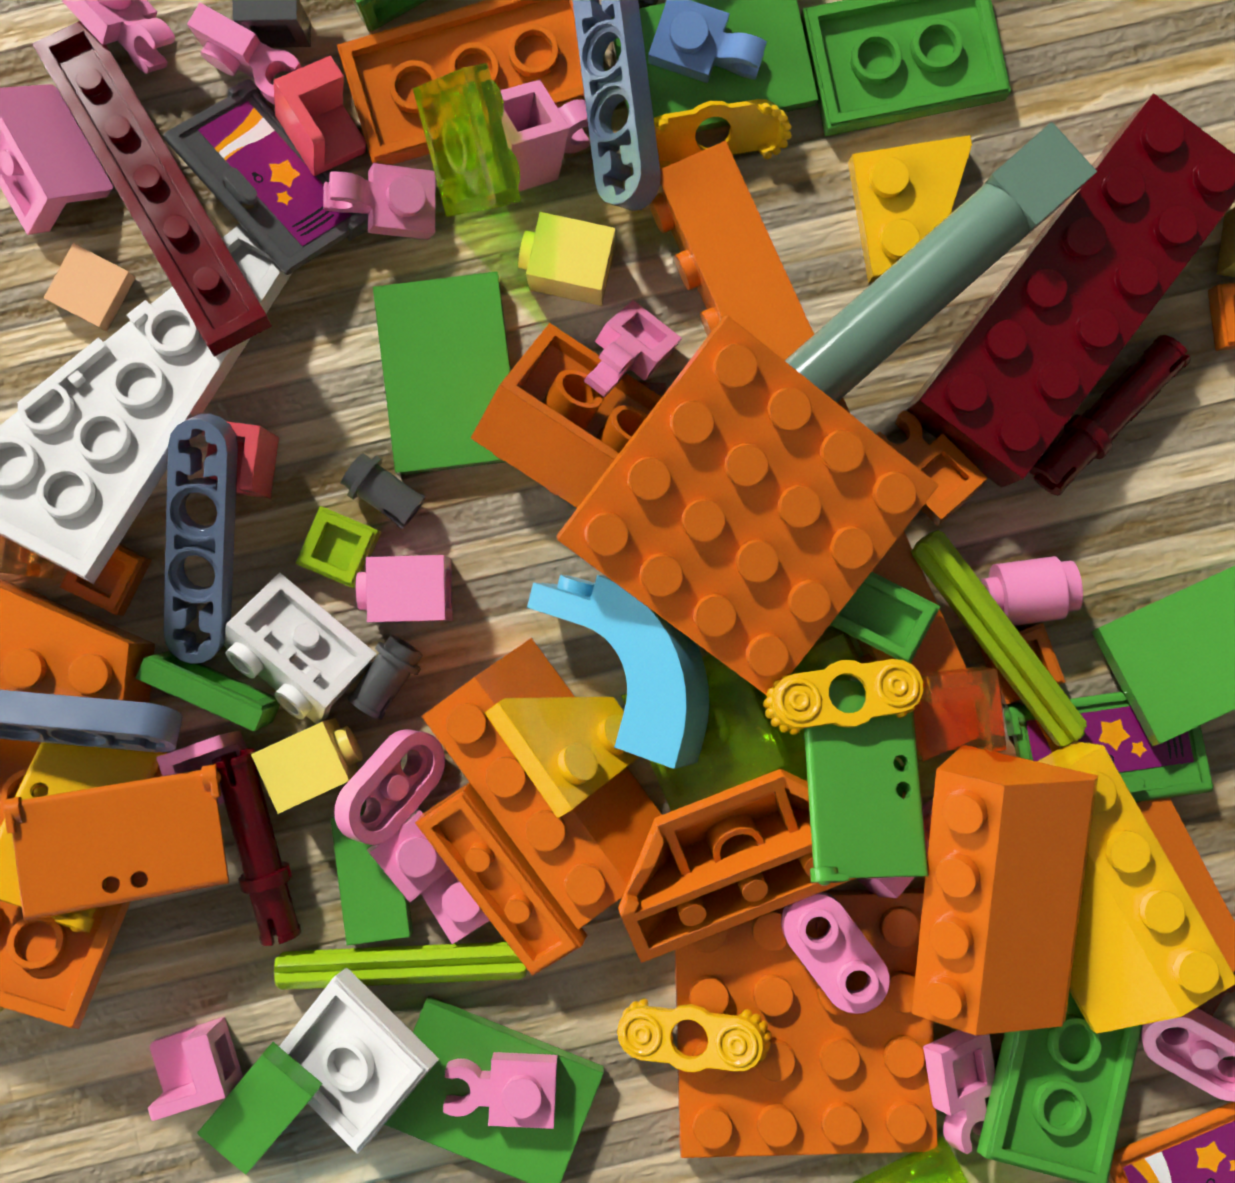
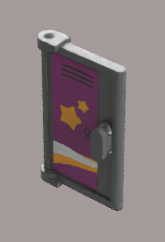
(251, 160)

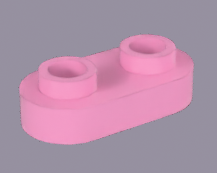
(387, 788)
(836, 953)
(1194, 1051)

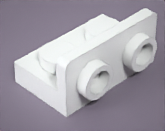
(295, 649)

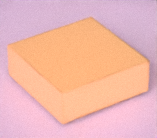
(89, 287)

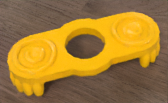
(752, 123)
(805, 702)
(732, 1045)

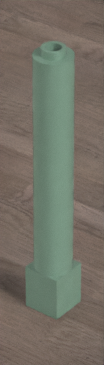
(944, 263)

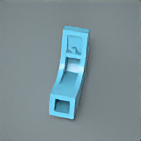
(662, 667)

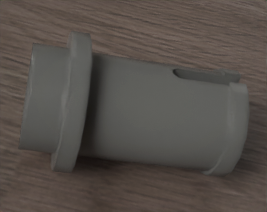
(382, 490)
(385, 676)

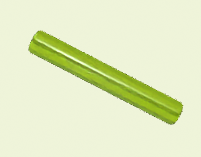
(999, 638)
(399, 965)

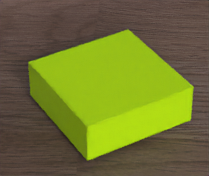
(337, 546)

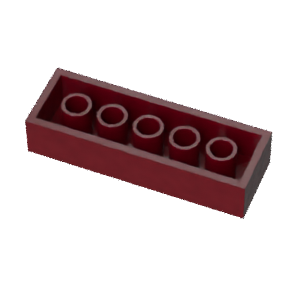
(1079, 293)

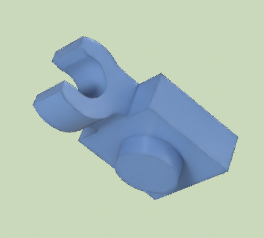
(694, 40)

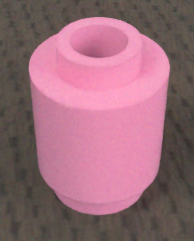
(1035, 589)

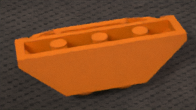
(721, 864)

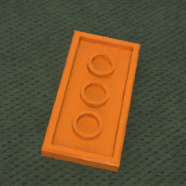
(515, 37)

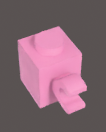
(541, 132)

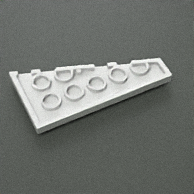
(100, 426)

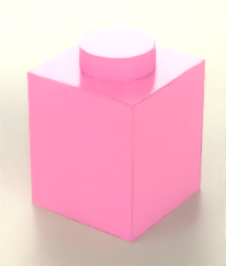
(406, 589)

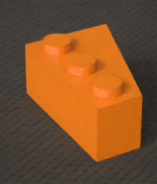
(66, 650)

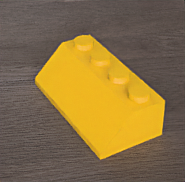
(1138, 933)

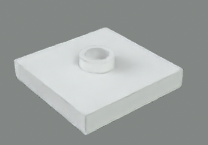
(360, 1056)

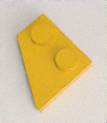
(904, 196)
(563, 744)

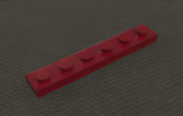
(153, 188)

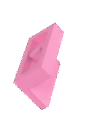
(44, 157)

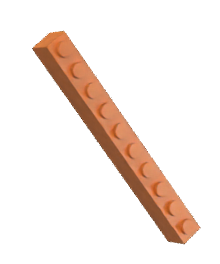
(741, 276)

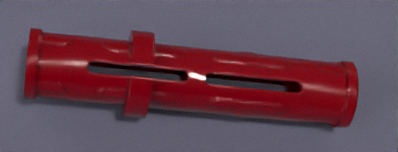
(1092, 433)
(263, 870)

